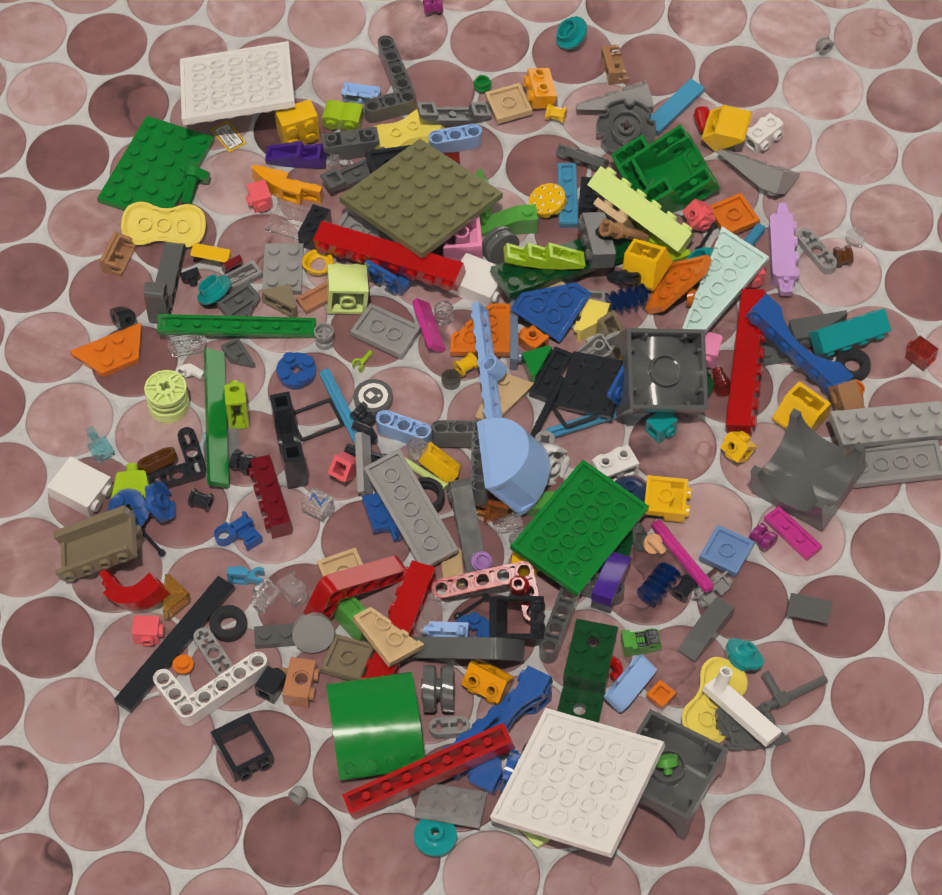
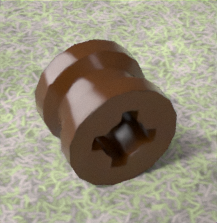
(843, 255)

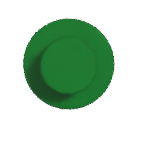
(482, 83)

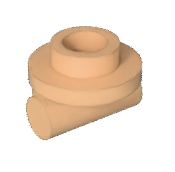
(653, 544)

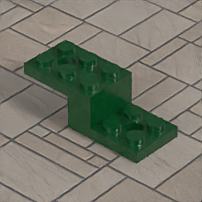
(587, 669)

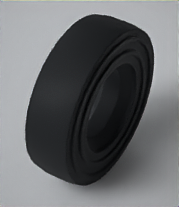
(859, 356)
(228, 635)

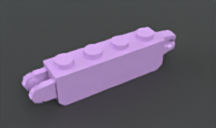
(782, 250)

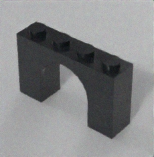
(289, 446)

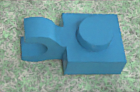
(242, 576)

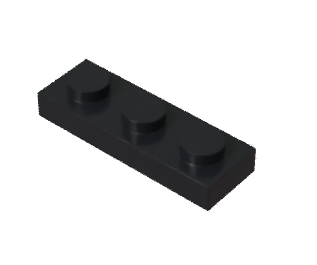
(552, 369)

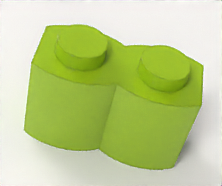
(342, 115)

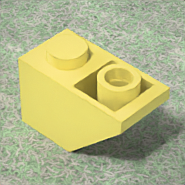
(589, 315)

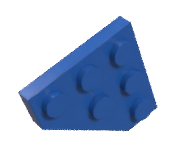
(552, 308)

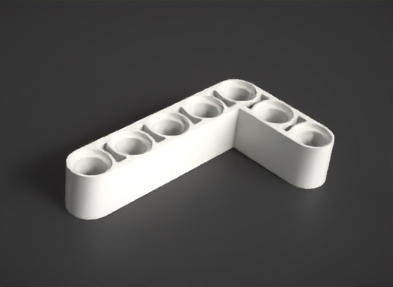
(210, 690)

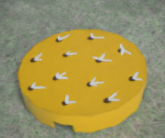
(549, 199)

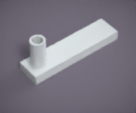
(740, 708)

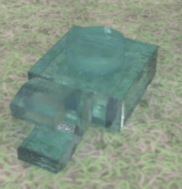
(99, 447)

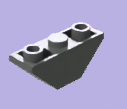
(350, 143)

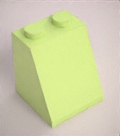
(347, 289)

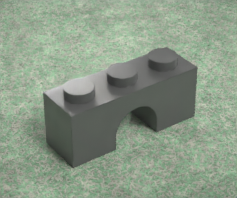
(597, 251)

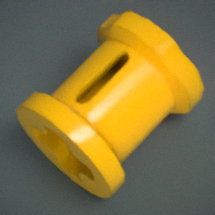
(556, 113)
(466, 364)

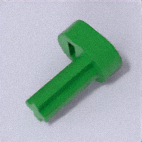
(193, 176)

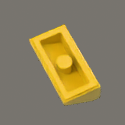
(211, 252)
(439, 463)

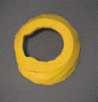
(310, 257)

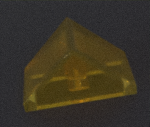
(176, 600)

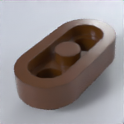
(157, 460)

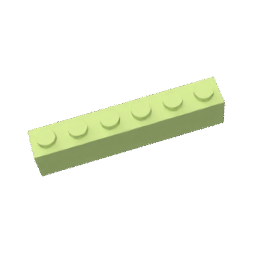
(641, 210)

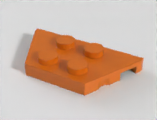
(112, 351)

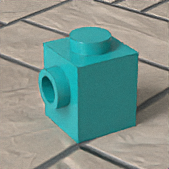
(661, 426)

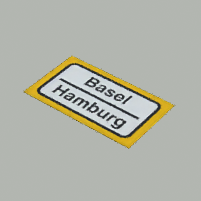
(228, 136)

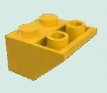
(726, 127)
(649, 260)
(810, 404)

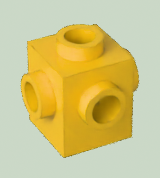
(738, 446)

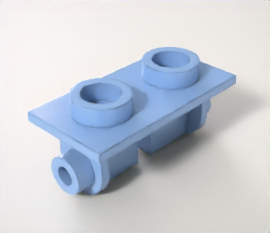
(358, 92)
(446, 629)

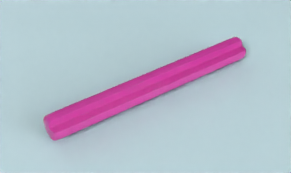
(683, 556)

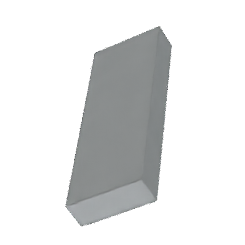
(363, 458)

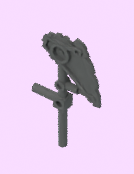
(740, 737)

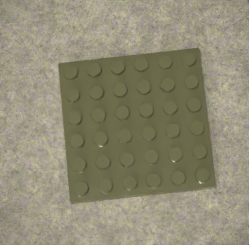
(421, 198)

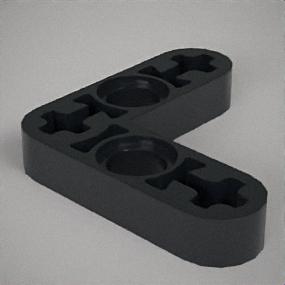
(187, 468)

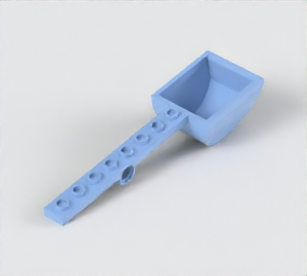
(512, 459)

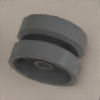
(437, 688)

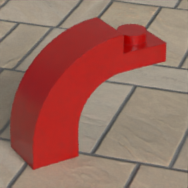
(137, 597)

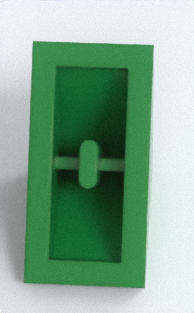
(534, 361)

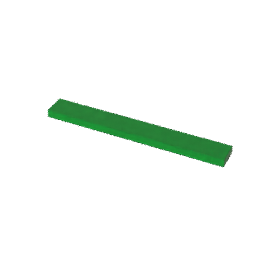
(236, 326)
(216, 418)

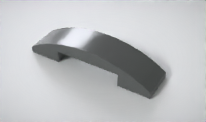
(454, 116)
(346, 177)

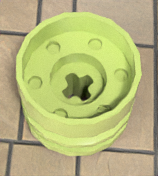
(167, 396)

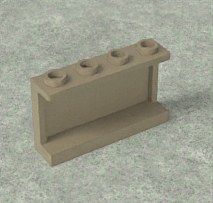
(97, 543)

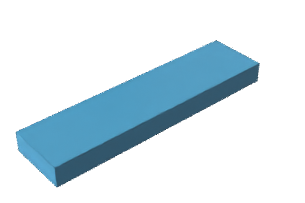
(677, 105)
(568, 181)

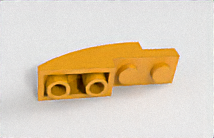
(285, 188)

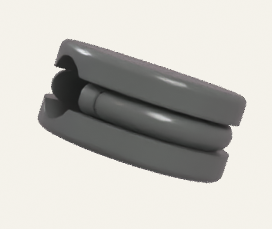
(496, 240)

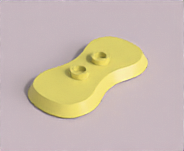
(405, 131)
(150, 224)
(700, 711)

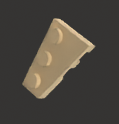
(510, 391)
(388, 641)

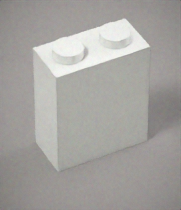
(478, 281)
(80, 487)

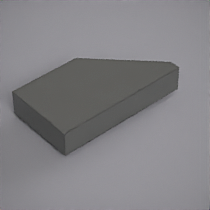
(237, 354)

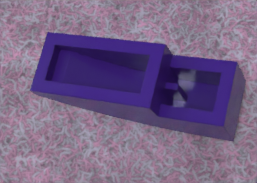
(296, 155)
(610, 579)

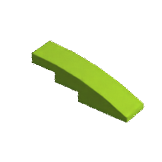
(548, 257)

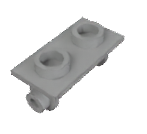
(721, 585)

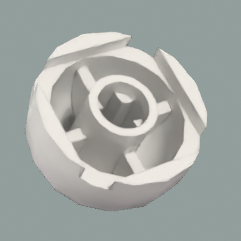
(558, 462)

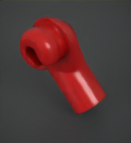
(617, 668)

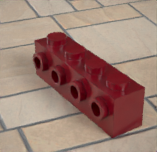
(271, 497)

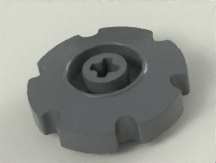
(620, 115)

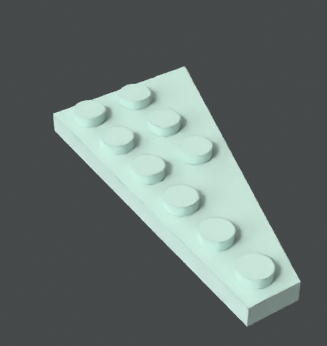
(730, 271)

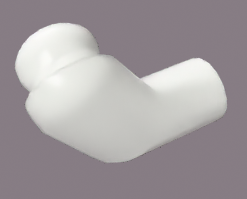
(190, 370)

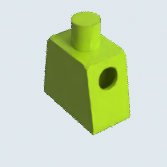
(236, 396)
(130, 479)

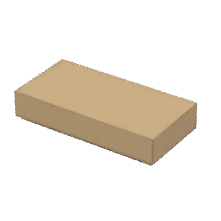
(451, 567)

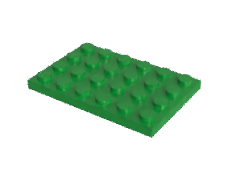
(155, 165)
(579, 527)

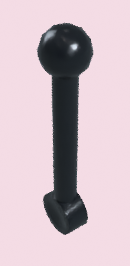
(713, 226)
(161, 552)
(485, 598)

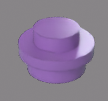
(481, 561)

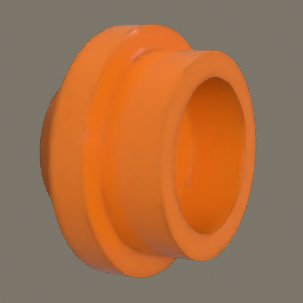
(183, 664)

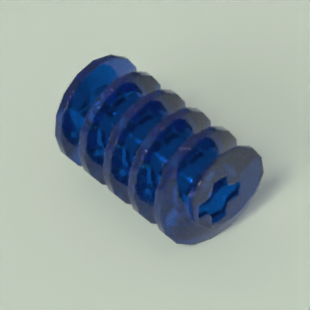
(627, 298)
(658, 583)

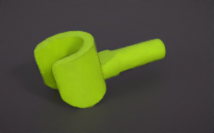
(362, 361)

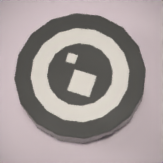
(375, 394)

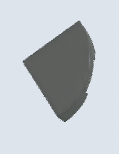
(639, 535)

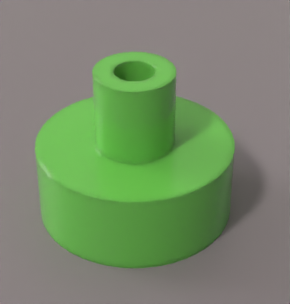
(668, 761)

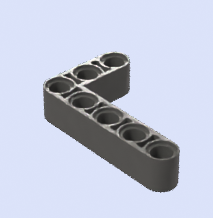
(403, 98)
(161, 294)
(463, 434)
(462, 499)
(562, 624)
(471, 648)

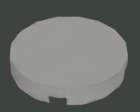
(313, 632)

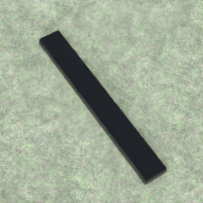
(174, 644)

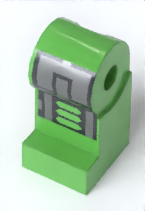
(640, 642)

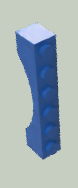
(769, 319)
(530, 690)
(491, 720)

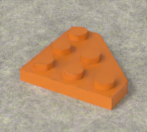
(676, 282)
(465, 340)

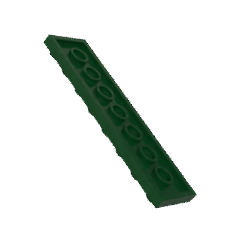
(520, 279)

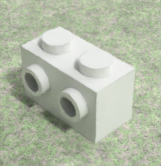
(617, 463)

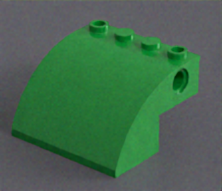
(667, 169)
(375, 725)

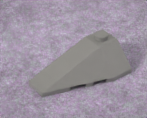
(637, 91)
(771, 178)

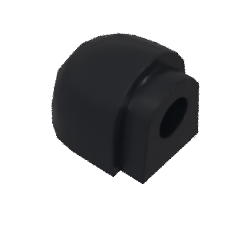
(122, 317)

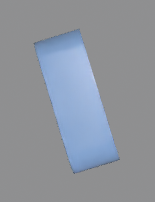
(456, 138)
(396, 422)
(630, 683)

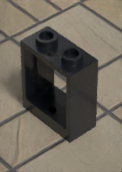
(498, 617)
(233, 730)

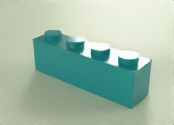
(850, 331)

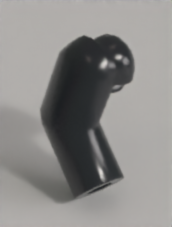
(361, 427)

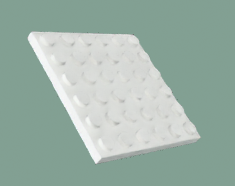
(236, 83)
(578, 782)

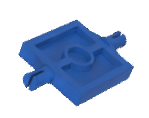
(379, 517)

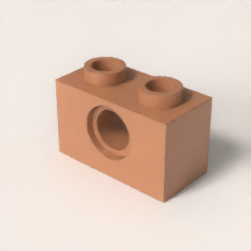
(300, 670)

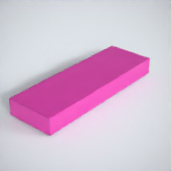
(428, 325)
(792, 533)

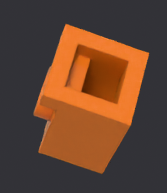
(532, 338)

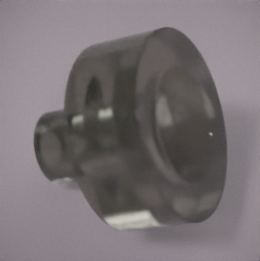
(451, 379)

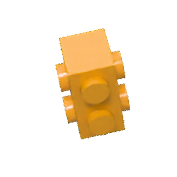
(539, 87)
(487, 681)

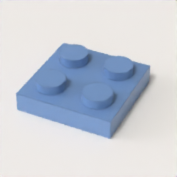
(726, 550)

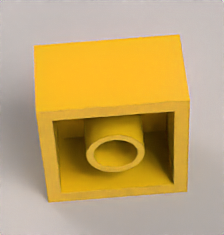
(298, 123)

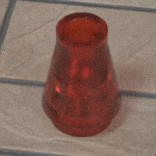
(721, 382)

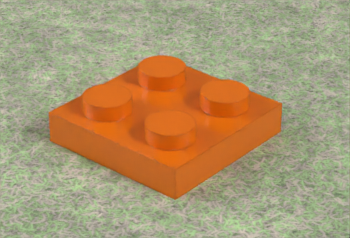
(734, 214)

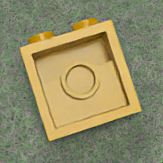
(668, 497)

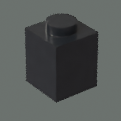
(270, 684)

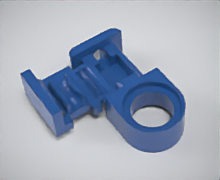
(241, 528)

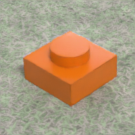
(661, 694)

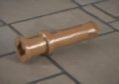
(618, 230)

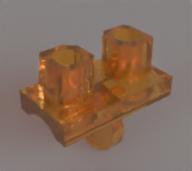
(492, 510)

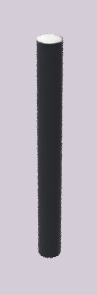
(547, 407)

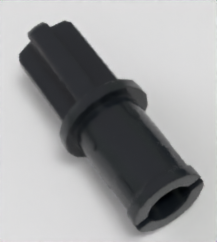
(624, 277)

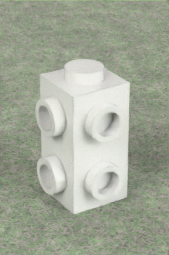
(763, 134)

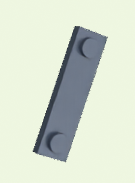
(515, 355)

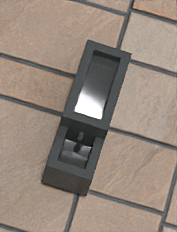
(706, 629)

